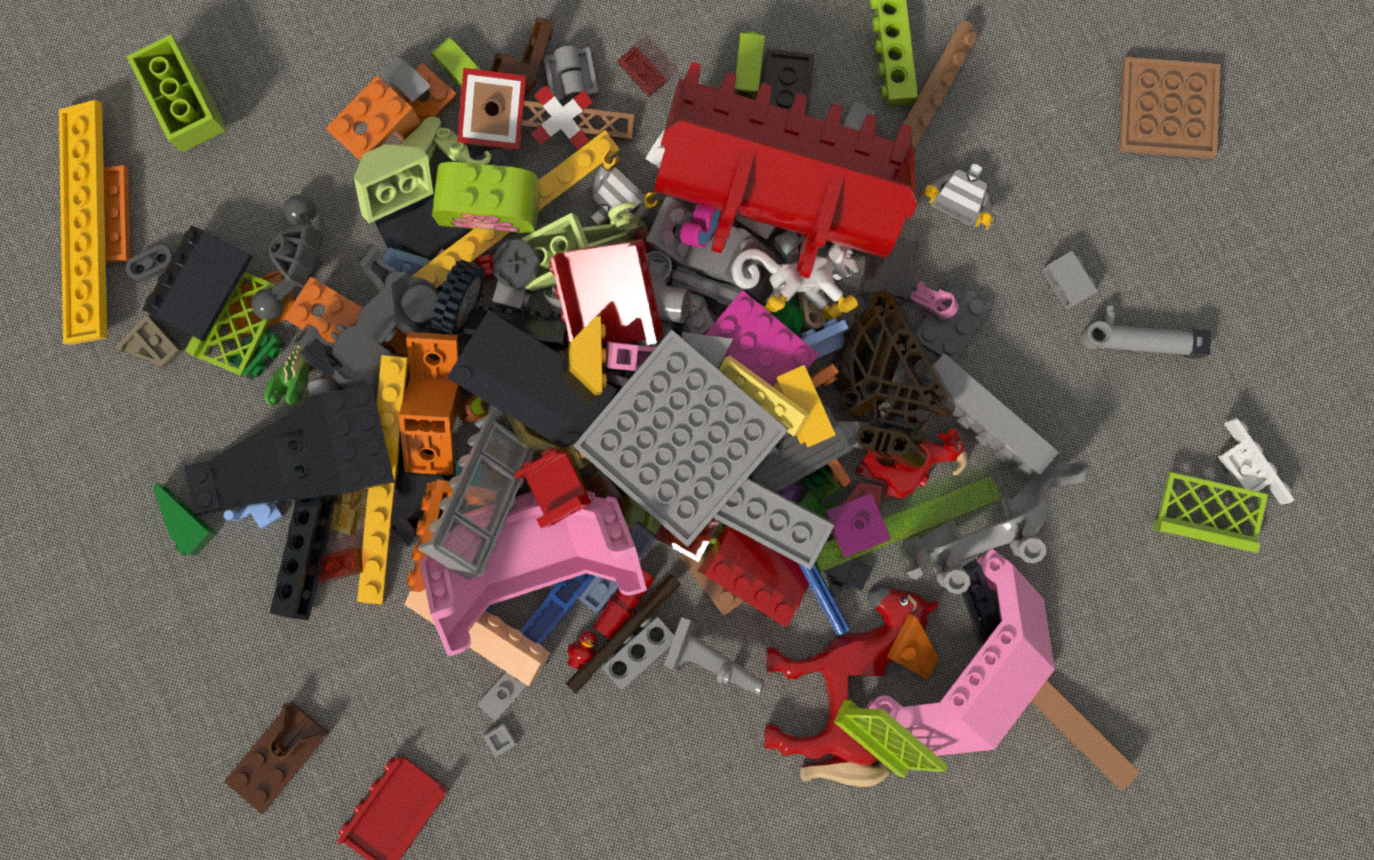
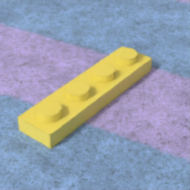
(768, 397)

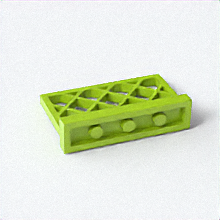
(200, 349)
(1207, 533)
(887, 740)

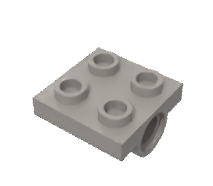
(570, 72)

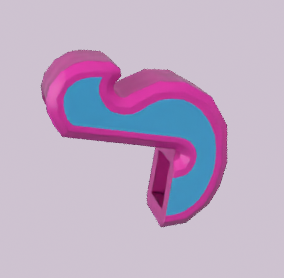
(701, 228)

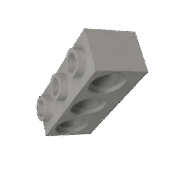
(637, 665)

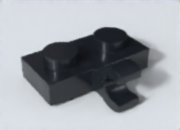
(851, 573)

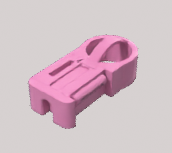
(931, 300)

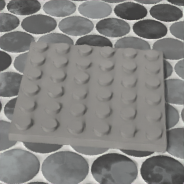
(680, 438)

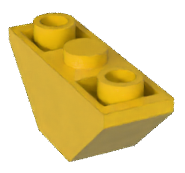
(588, 356)

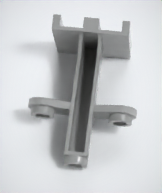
(687, 648)

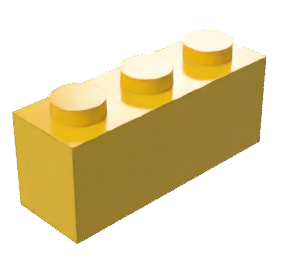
(800, 389)

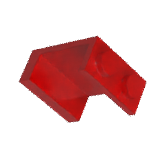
(555, 486)

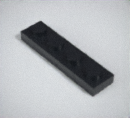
(980, 602)

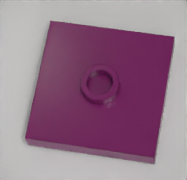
(858, 525)

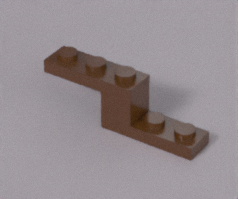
(532, 58)

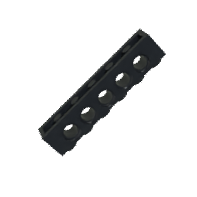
(303, 557)

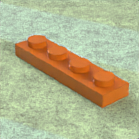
(117, 214)

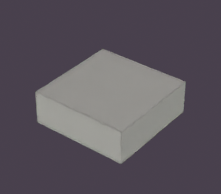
(500, 739)

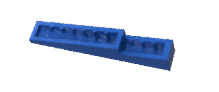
(555, 608)

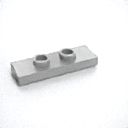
(501, 695)

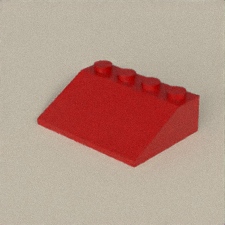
(756, 575)

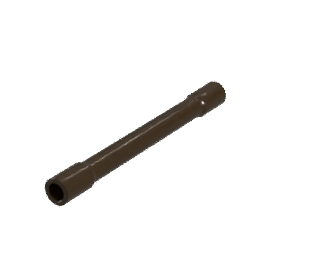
(585, 673)

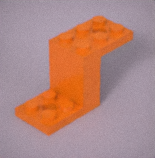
(388, 113)
(430, 404)

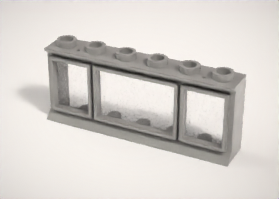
(478, 501)

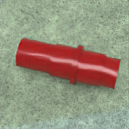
(619, 609)

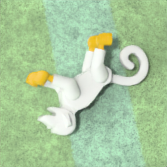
(834, 263)

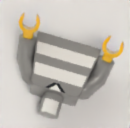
(613, 189)
(962, 196)

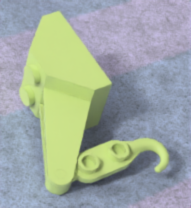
(400, 173)
(568, 234)

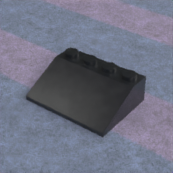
(197, 283)

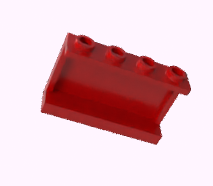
(393, 812)

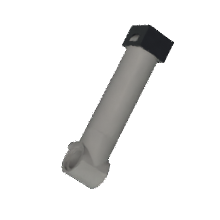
(1187, 343)

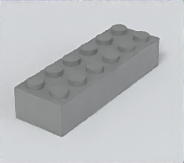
(993, 421)

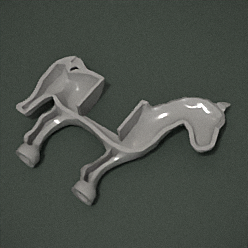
(1025, 518)

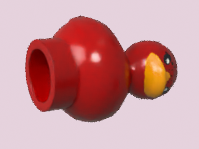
(582, 651)

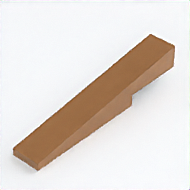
(1085, 737)

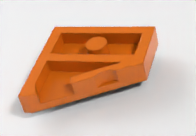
(914, 649)

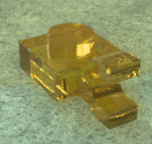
(344, 515)

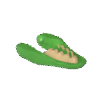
(291, 377)

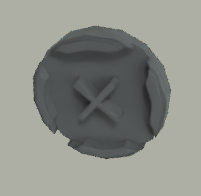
(516, 263)

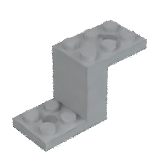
(703, 260)

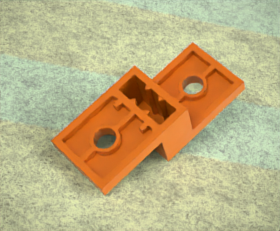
(337, 311)

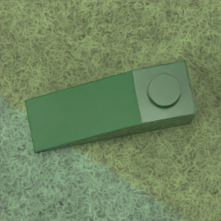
(183, 526)

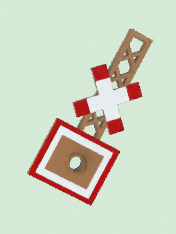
(505, 128)

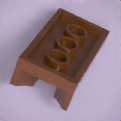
(276, 757)

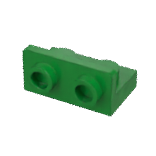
(268, 348)

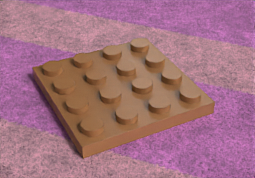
(1169, 107)

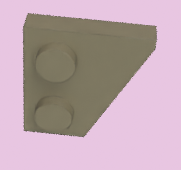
(150, 343)

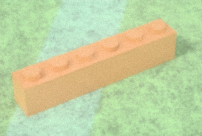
(496, 642)

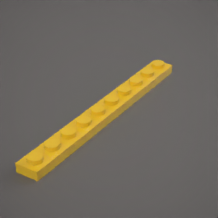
(552, 186)
(381, 498)

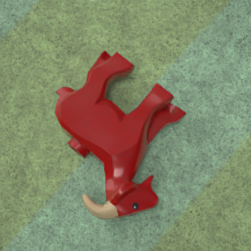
(903, 480)

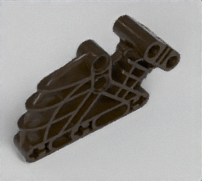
(896, 433)

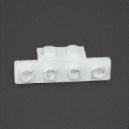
(1250, 466)

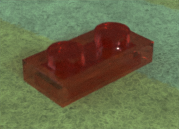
(642, 71)
(341, 565)

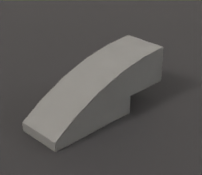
(404, 79)

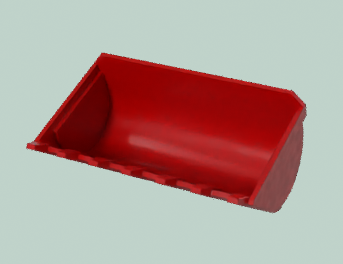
(786, 169)

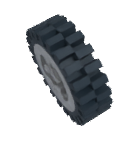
(457, 298)

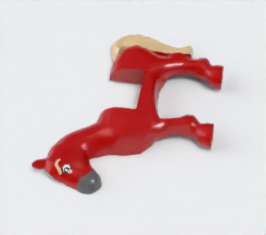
(846, 655)

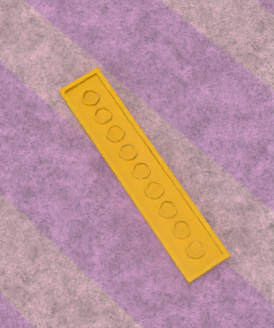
(82, 223)

